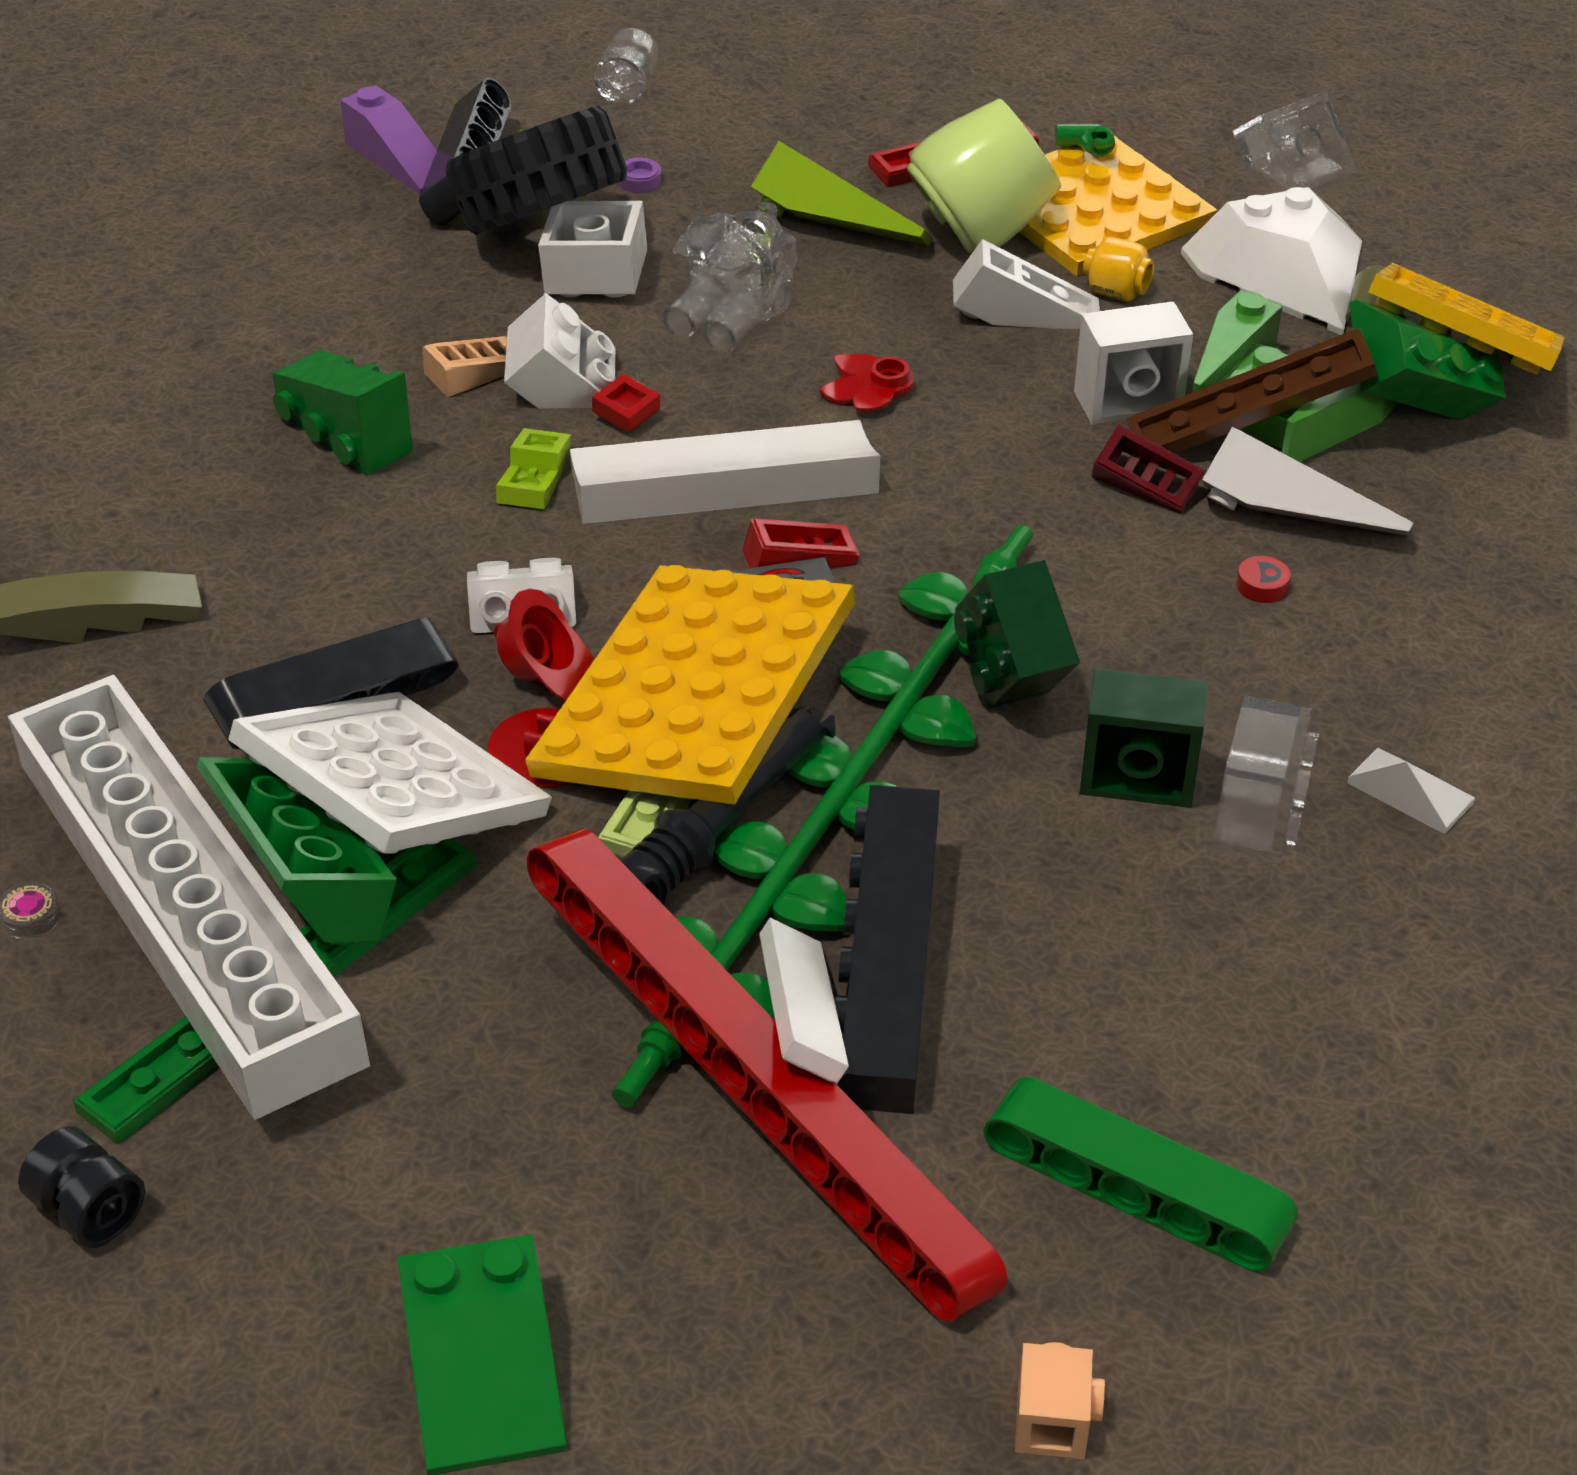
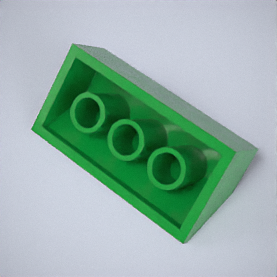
(313, 859)

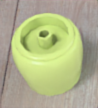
(983, 175)

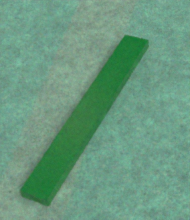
(178, 1056)

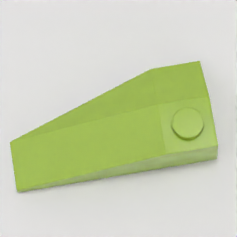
(820, 196)

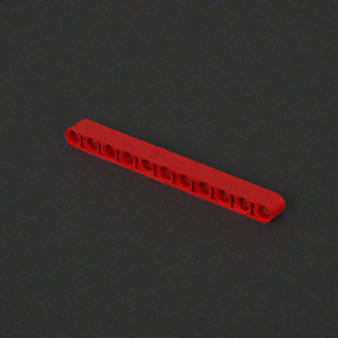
(739, 1047)

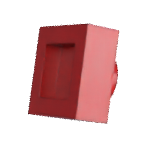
(626, 403)

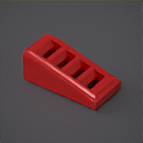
(791, 541)

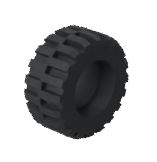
(536, 169)

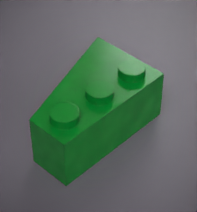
(347, 408)

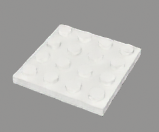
(389, 770)

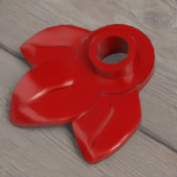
(868, 381)

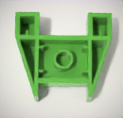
(1246, 339)

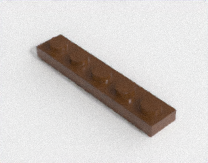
(1257, 393)

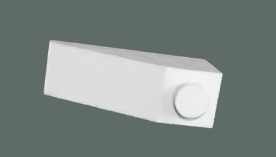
(1016, 293)

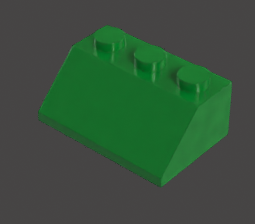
(1426, 366)

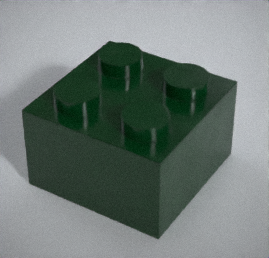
(1015, 634)
(1143, 738)

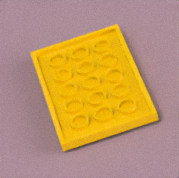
(693, 684)

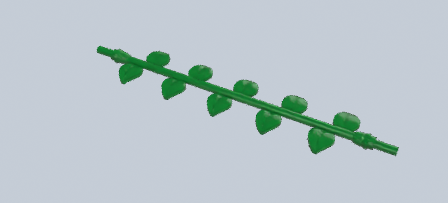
(760, 850)

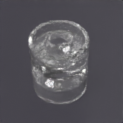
(626, 66)

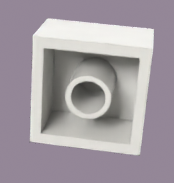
(593, 248)
(1131, 360)

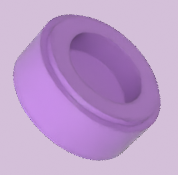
(642, 175)

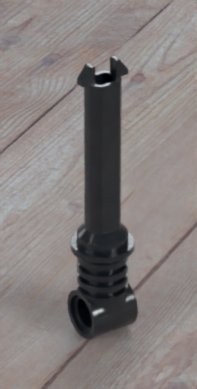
(686, 838)

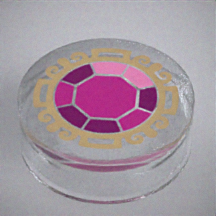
(29, 910)

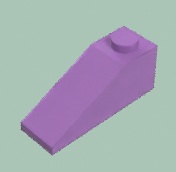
(387, 135)

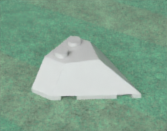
(1284, 249)

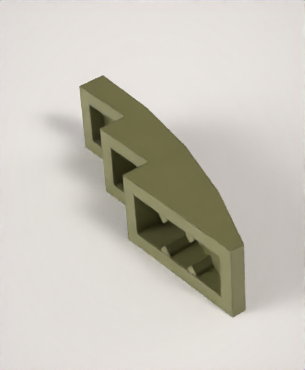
(70, 603)

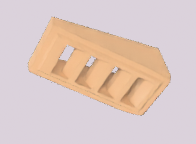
(464, 363)

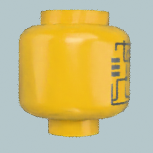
(1118, 269)

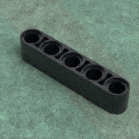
(473, 123)
(378, 663)

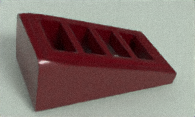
(1141, 448)

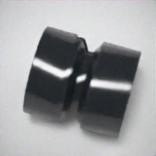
(81, 1186)

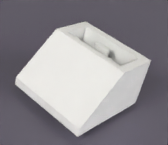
(557, 357)

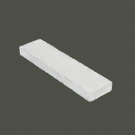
(803, 1001)

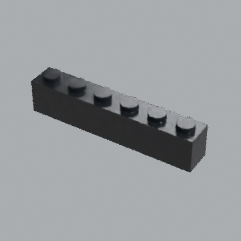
(889, 946)

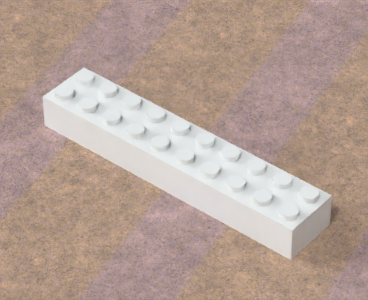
(190, 898)

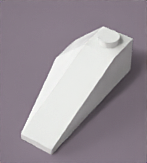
(1272, 482)

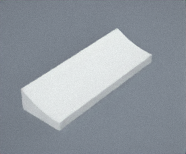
(724, 471)

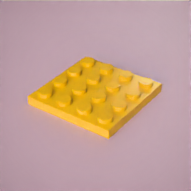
(1115, 198)
(1483, 323)

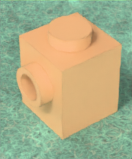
(1056, 1400)

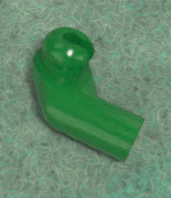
(1090, 137)

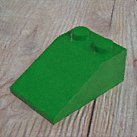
(481, 1355)

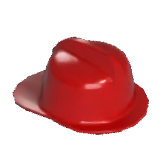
(541, 644)

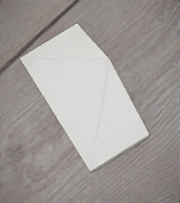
(1411, 790)

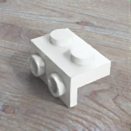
(496, 585)

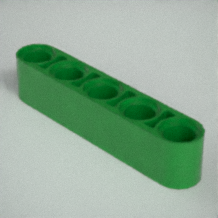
(1142, 1173)

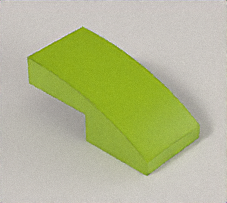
(534, 468)

